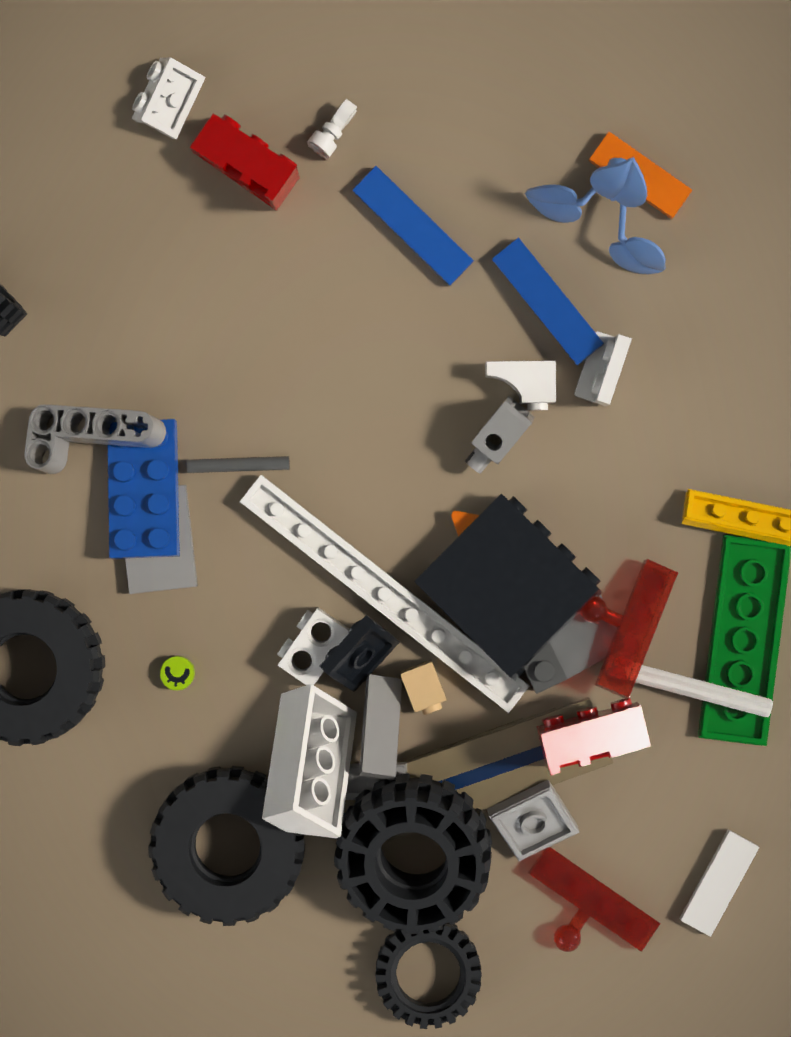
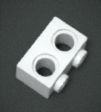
(307, 642)

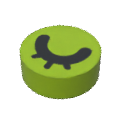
(177, 673)

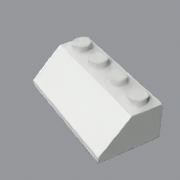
(310, 763)

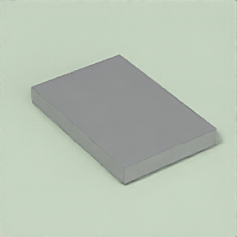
(167, 572)

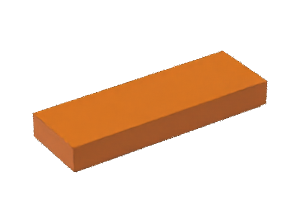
(663, 189)

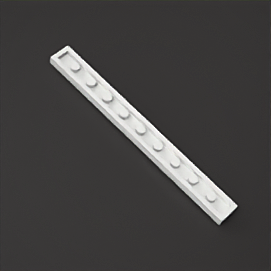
(383, 592)

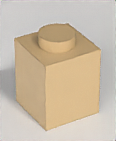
(423, 687)

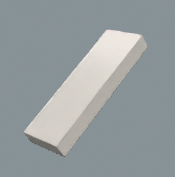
(719, 883)

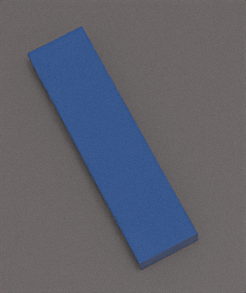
(413, 225)
(547, 301)

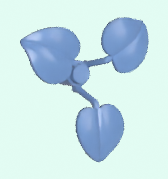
(619, 182)

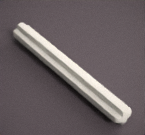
(705, 691)

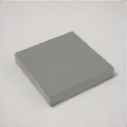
(533, 820)

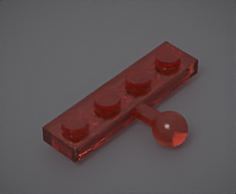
(634, 627)
(593, 901)

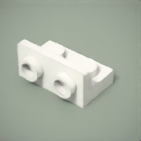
(167, 96)
(603, 369)

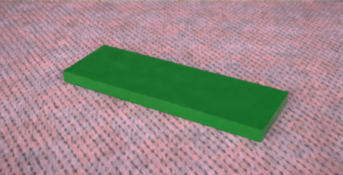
(745, 634)

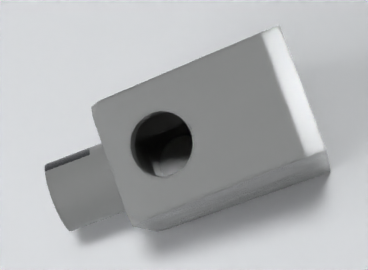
(507, 422)

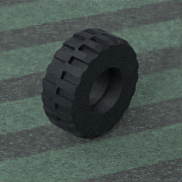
(77, 661)
(190, 881)
(404, 898)

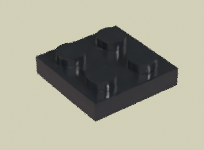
(359, 653)

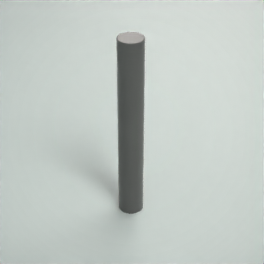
(238, 464)

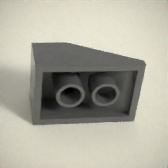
(570, 652)

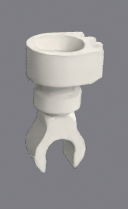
(323, 141)

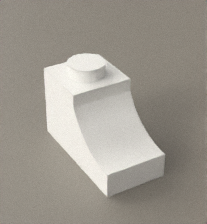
(530, 379)

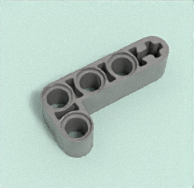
(95, 431)

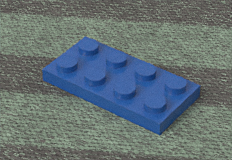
(144, 498)

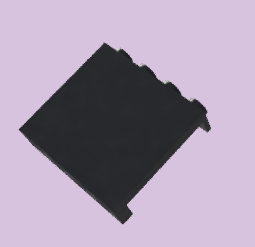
(508, 585)

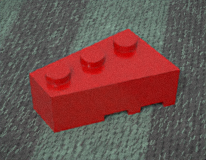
(246, 160)

